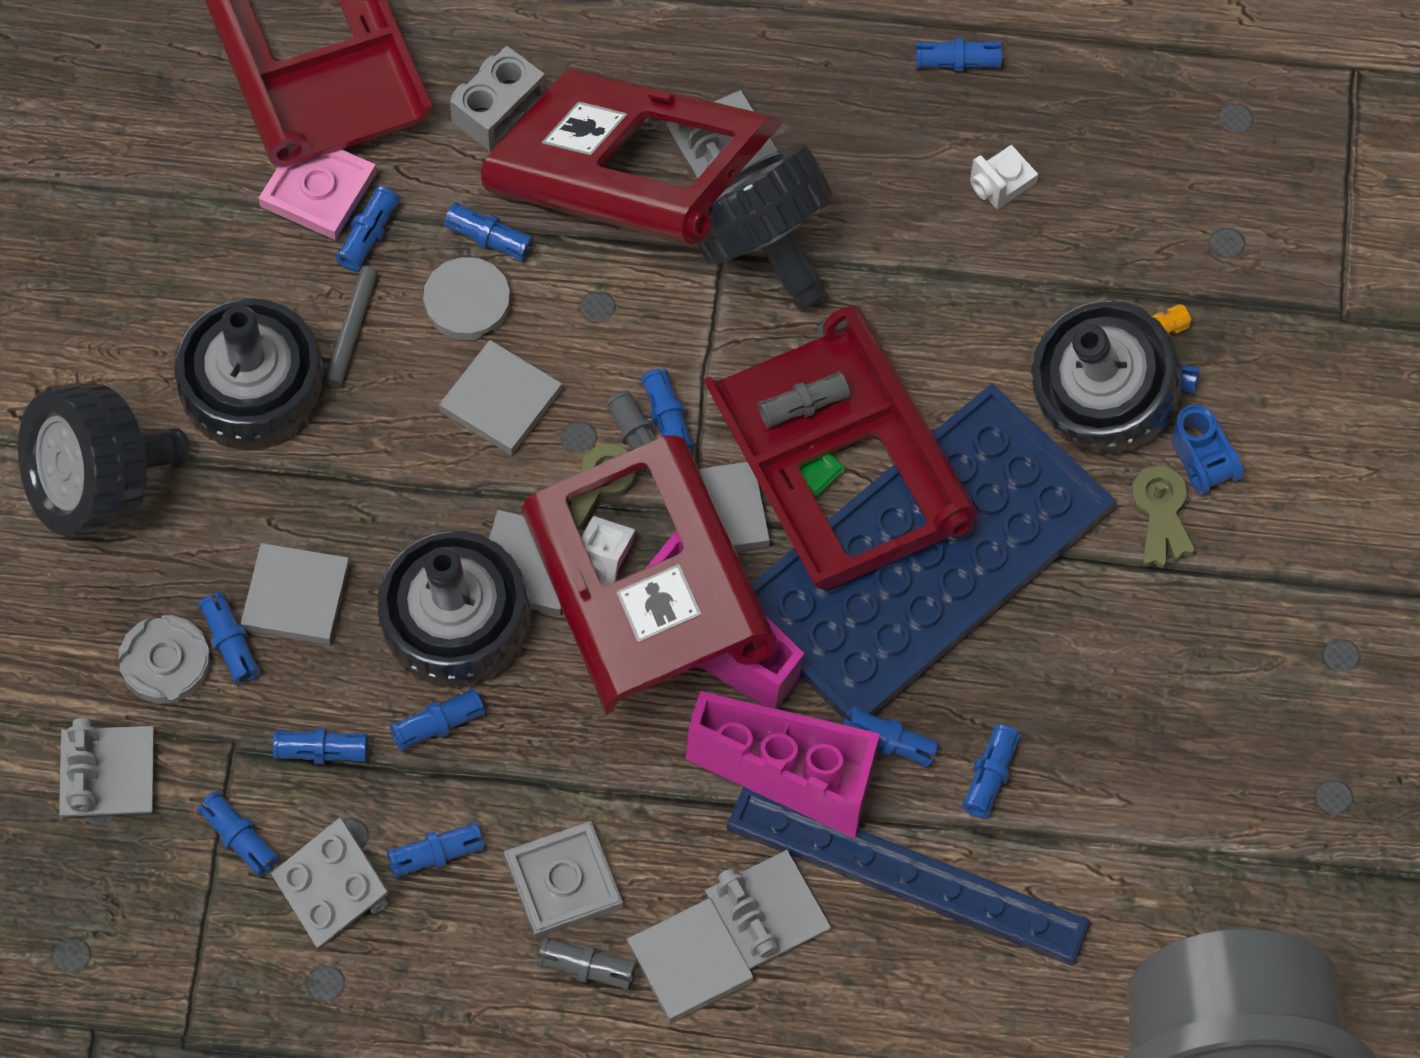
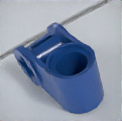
(1207, 457)

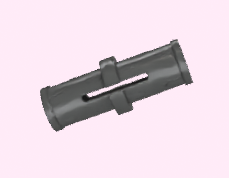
(803, 399)
(586, 963)

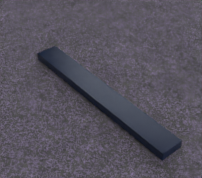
(912, 878)

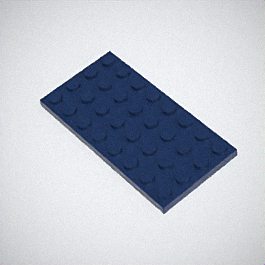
(898, 620)

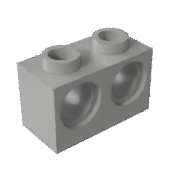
(505, 101)

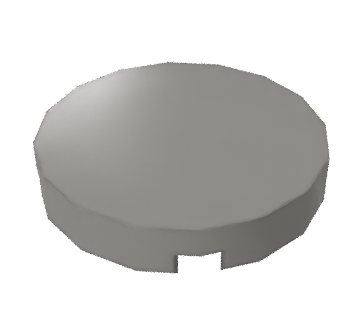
(466, 298)
(164, 659)

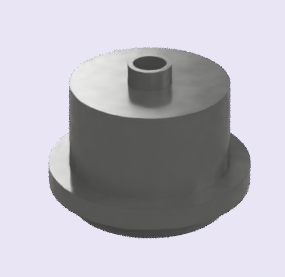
(1239, 999)

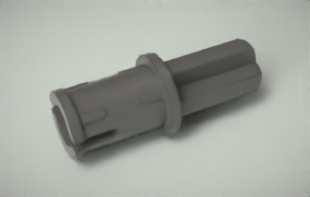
(634, 428)

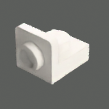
(1002, 177)
(607, 547)

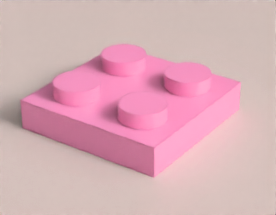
(319, 191)

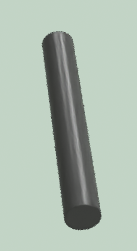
(351, 327)

